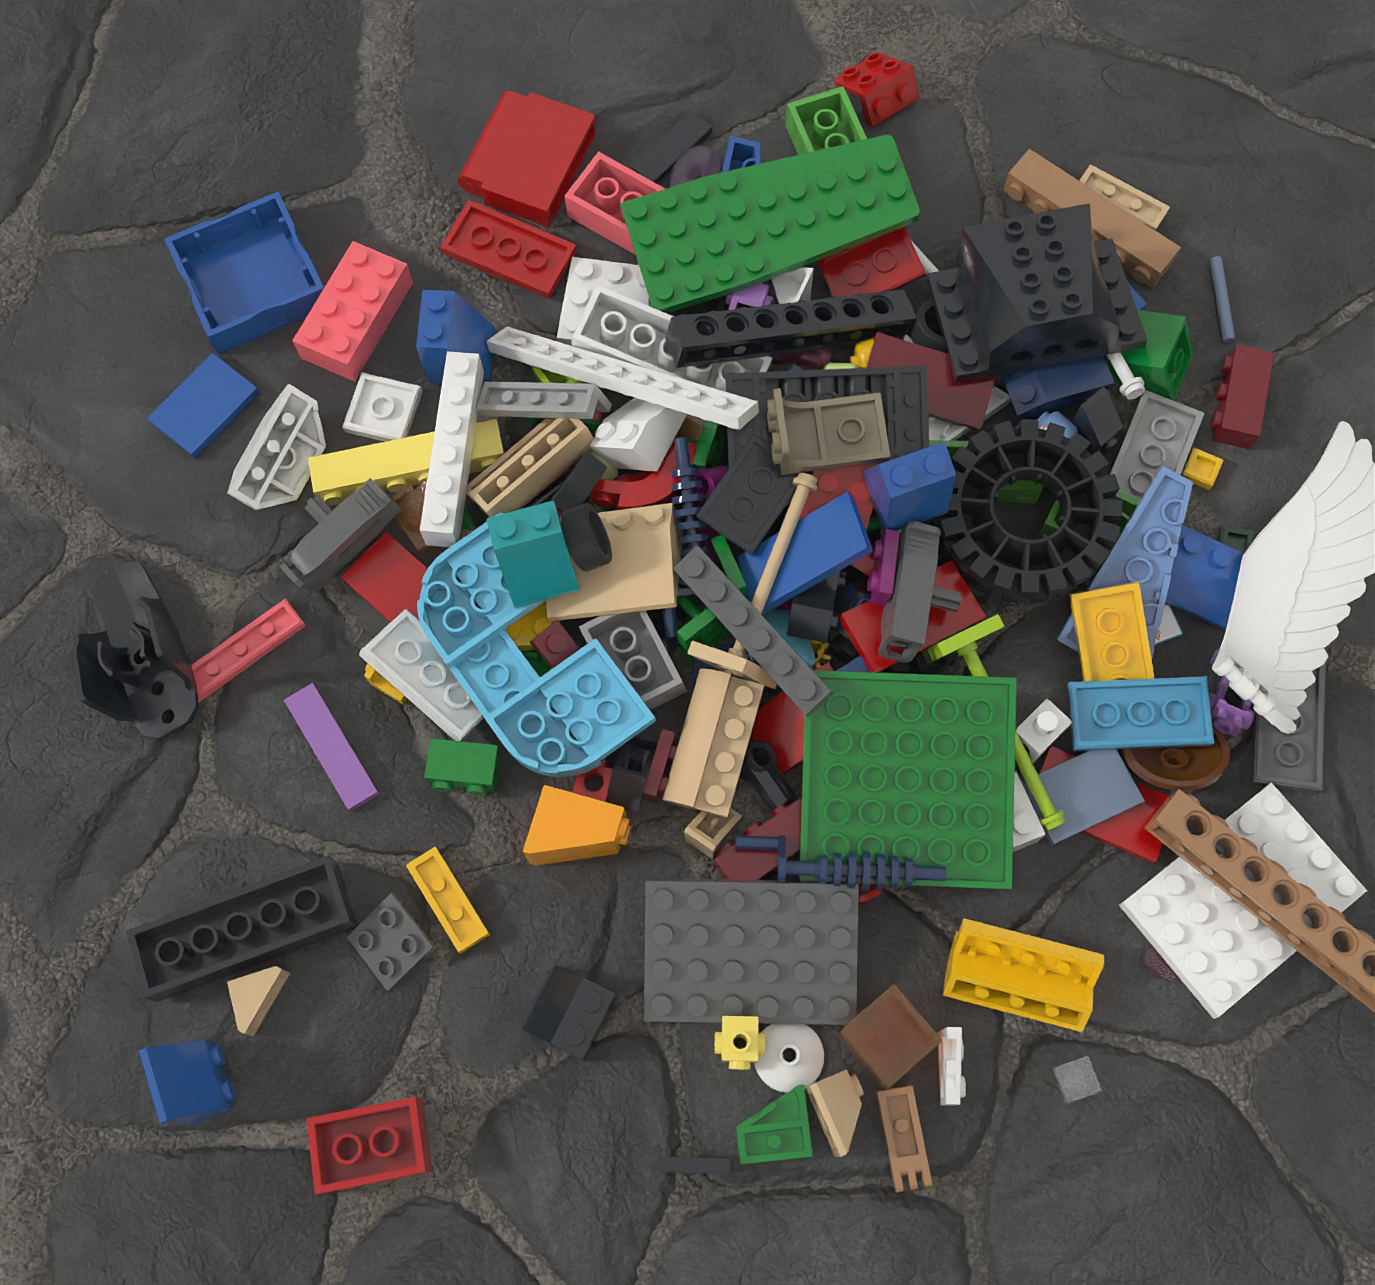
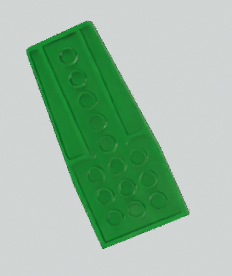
(766, 220)

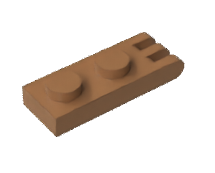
(903, 1137)

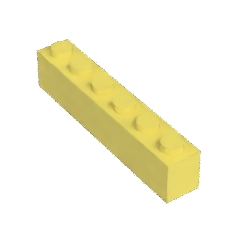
(393, 463)

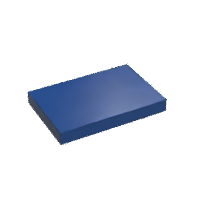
(203, 405)

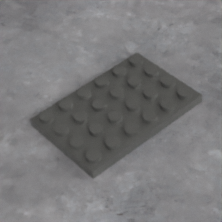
(750, 951)

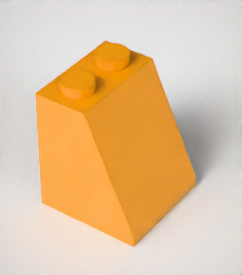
(574, 828)

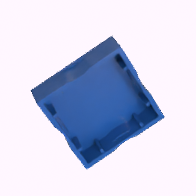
(246, 272)

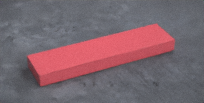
(245, 648)

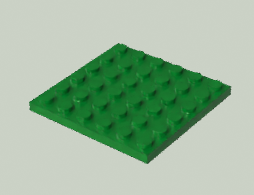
(913, 774)

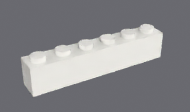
(452, 450)

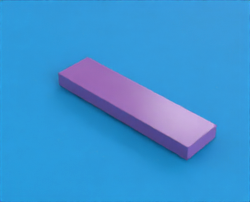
(331, 747)

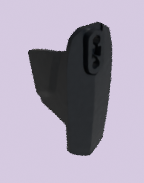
(135, 657)

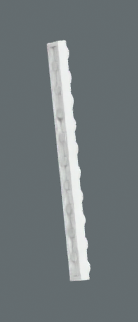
(625, 378)

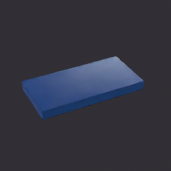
(818, 548)

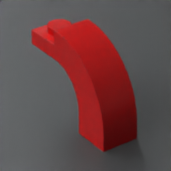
(650, 491)

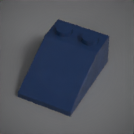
(1056, 386)

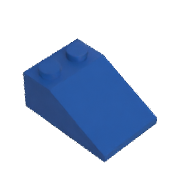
(188, 1081)

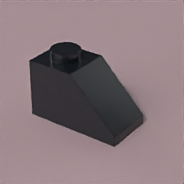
(1099, 423)
(631, 774)

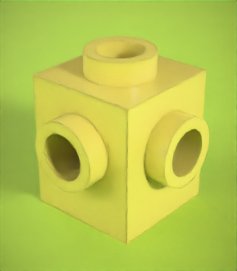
(739, 1027)

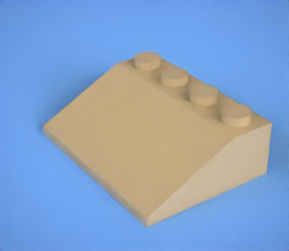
(640, 569)

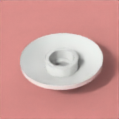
(787, 1075)

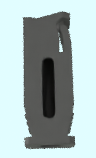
(339, 534)
(914, 592)

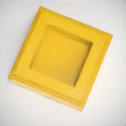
(1202, 468)

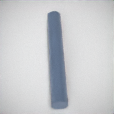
(1222, 300)

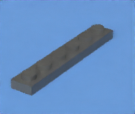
(753, 631)

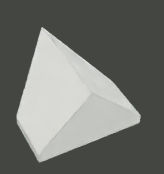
(791, 286)

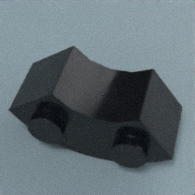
(813, 609)

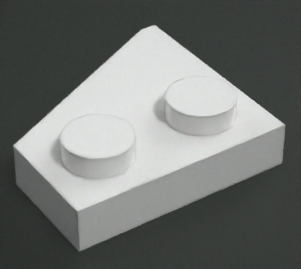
(949, 1057)

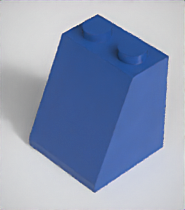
(451, 326)
(912, 487)

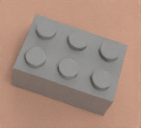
(638, 654)

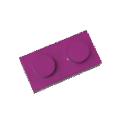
(882, 578)

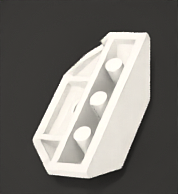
(277, 457)

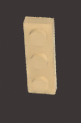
(1126, 197)

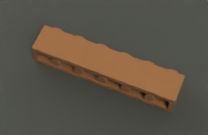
(1047, 188)

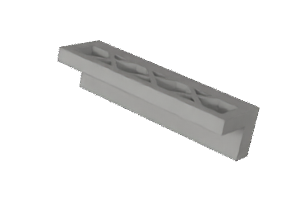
(542, 400)

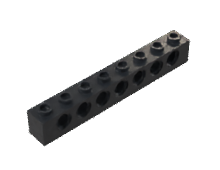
(787, 327)

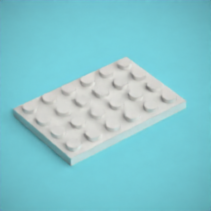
(1208, 935)

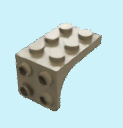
(827, 432)

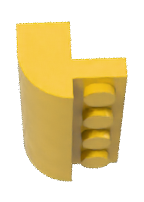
(1022, 975)

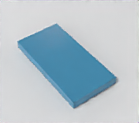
(1140, 713)

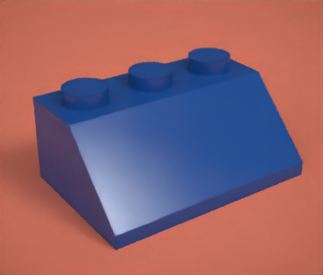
(1204, 577)

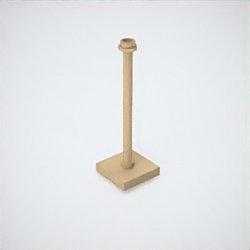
(736, 661)

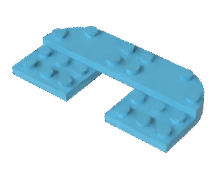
(546, 722)

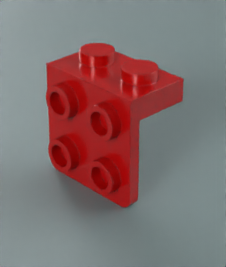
(881, 85)

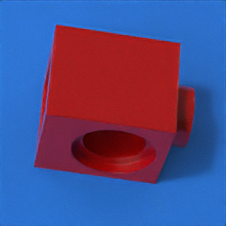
(603, 772)

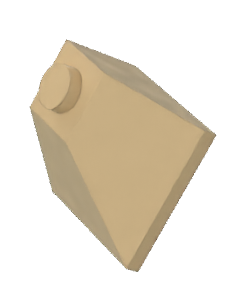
(837, 1108)

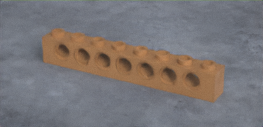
(1258, 897)

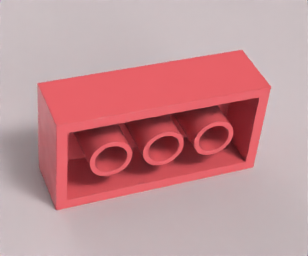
(597, 198)
(353, 311)

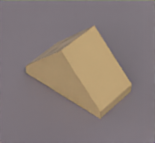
(710, 831)
(254, 996)

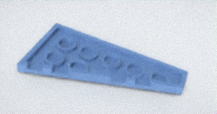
(1145, 550)

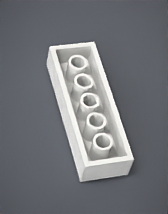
(637, 334)

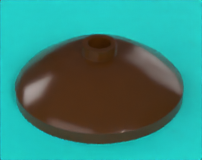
(1181, 766)

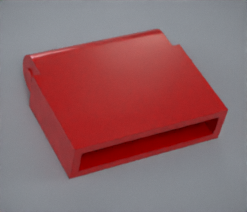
(528, 156)

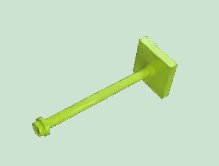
(965, 646)

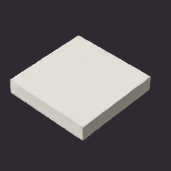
(382, 408)

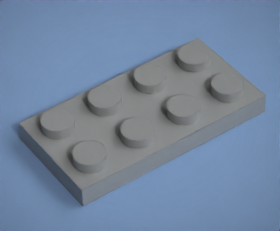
(1156, 436)

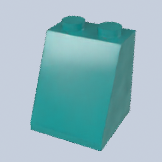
(533, 554)

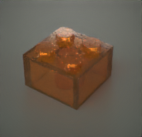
(889, 1037)

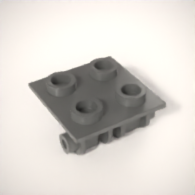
(391, 941)

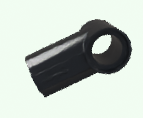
(765, 776)

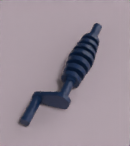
(691, 525)
(851, 870)

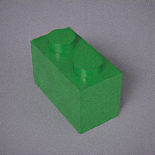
(462, 766)

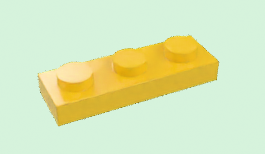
(447, 900)

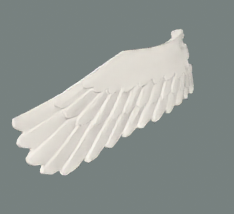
(1300, 581)

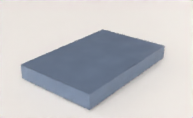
(1088, 792)

